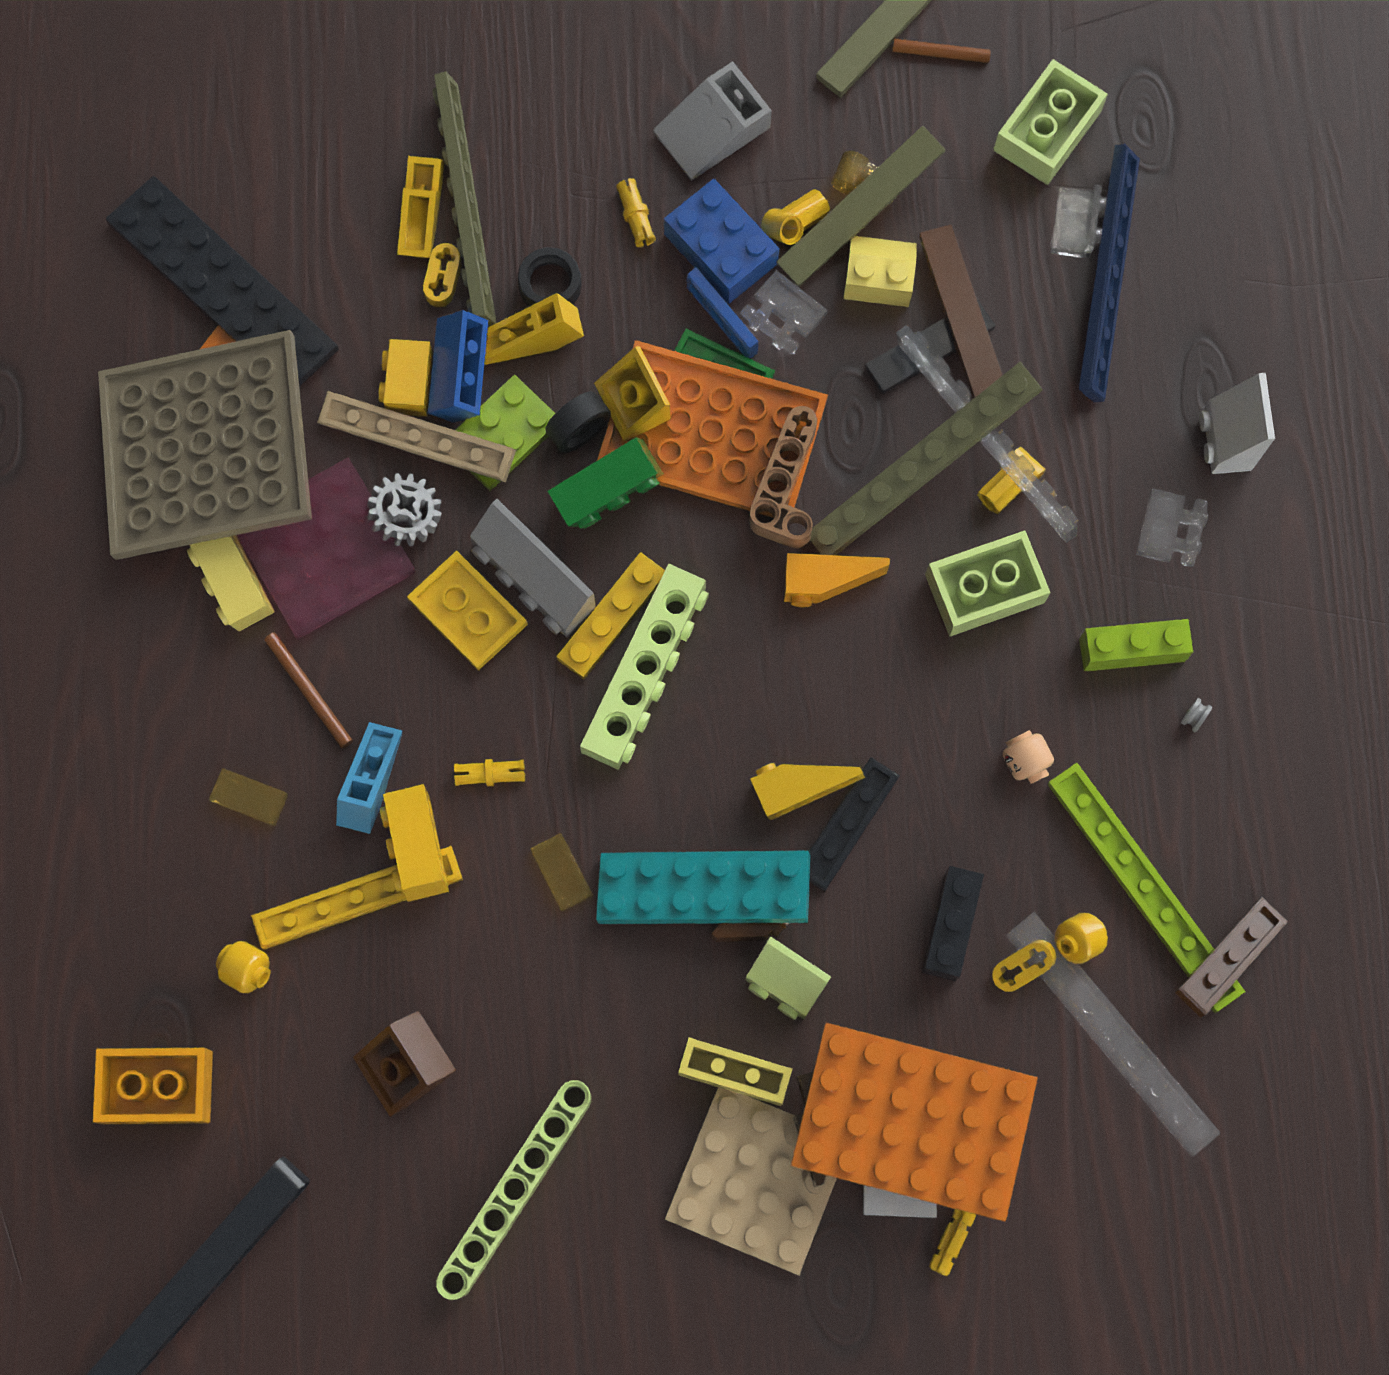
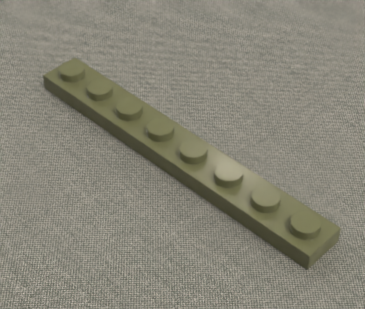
(462, 188)
(925, 460)

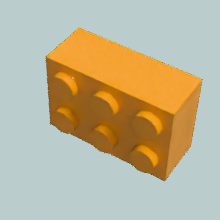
(152, 1086)

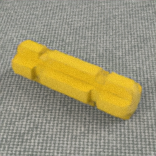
(951, 1242)

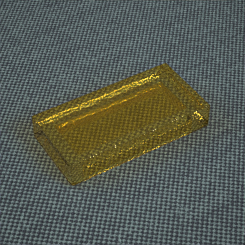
(248, 797)
(561, 872)

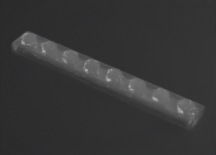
(996, 442)
(1119, 1041)

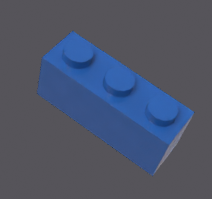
(458, 366)

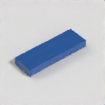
(722, 313)

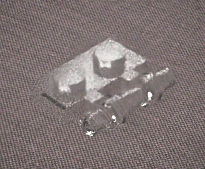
(791, 305)
(1161, 527)

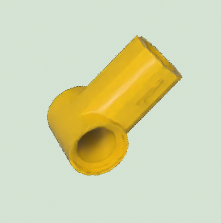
(790, 222)
(1002, 489)

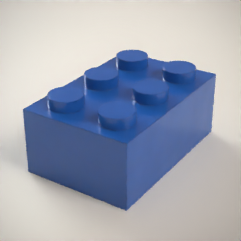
(721, 241)

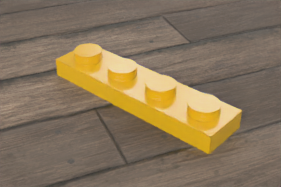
(611, 616)

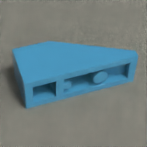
(368, 778)

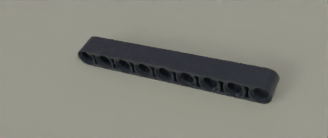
(204, 1271)

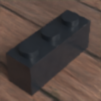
(952, 923)

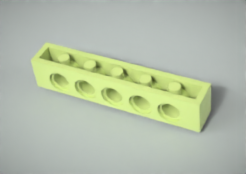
(673, 586)

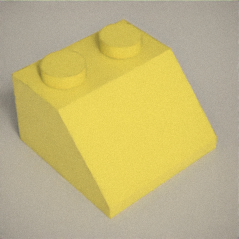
(880, 271)

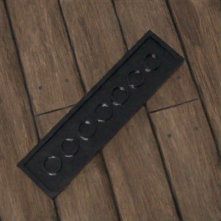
(214, 274)

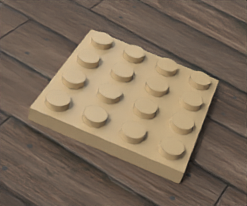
(743, 1184)

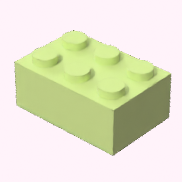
(1050, 122)
(987, 583)

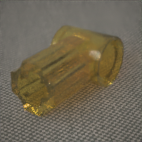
(852, 171)

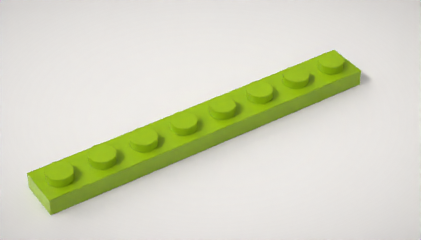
(1135, 873)

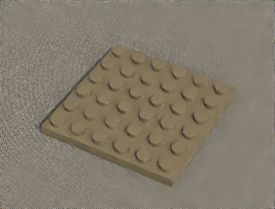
(203, 445)

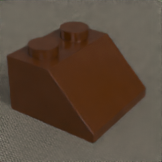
(404, 1063)

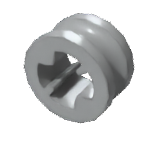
(1196, 714)

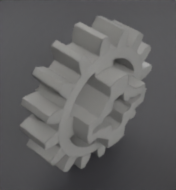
(406, 496)

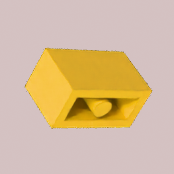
(407, 377)

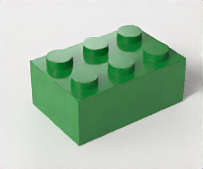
(606, 484)

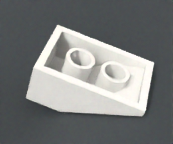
(1238, 426)

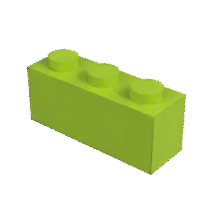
(1136, 645)

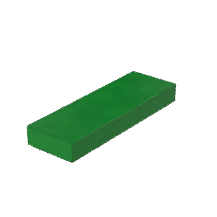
(706, 349)

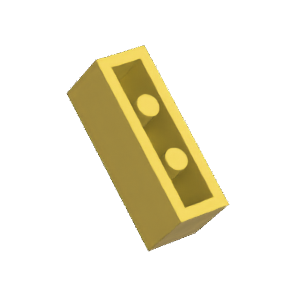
(231, 581)
(735, 1071)

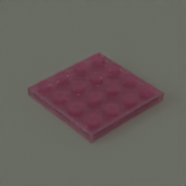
(330, 561)

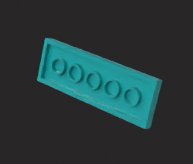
(704, 887)

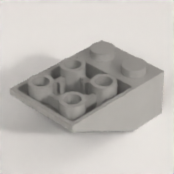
(714, 121)

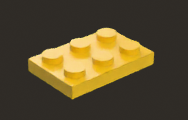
(467, 610)

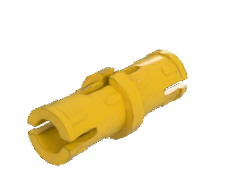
(635, 212)
(489, 772)

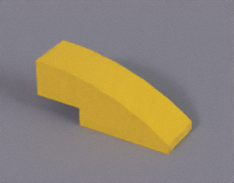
(420, 206)

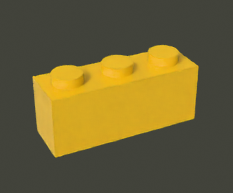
(414, 843)

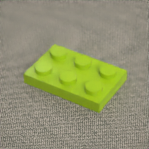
(510, 418)

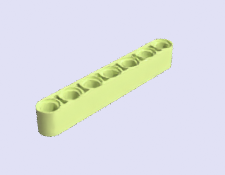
(500, 1201)

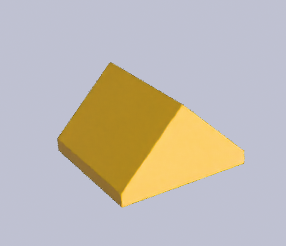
(633, 395)

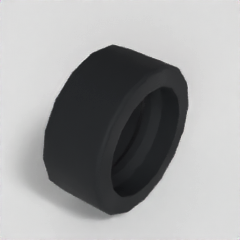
(544, 257)
(578, 421)

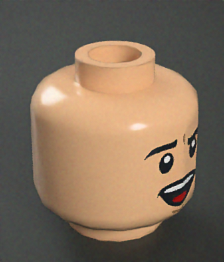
(1028, 757)

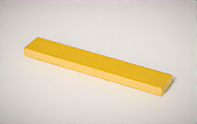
(337, 904)

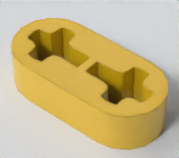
(435, 273)
(1020, 959)

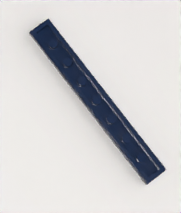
(1109, 273)

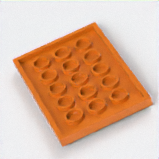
(719, 427)
(914, 1122)

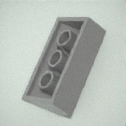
(532, 570)

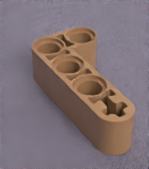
(788, 474)

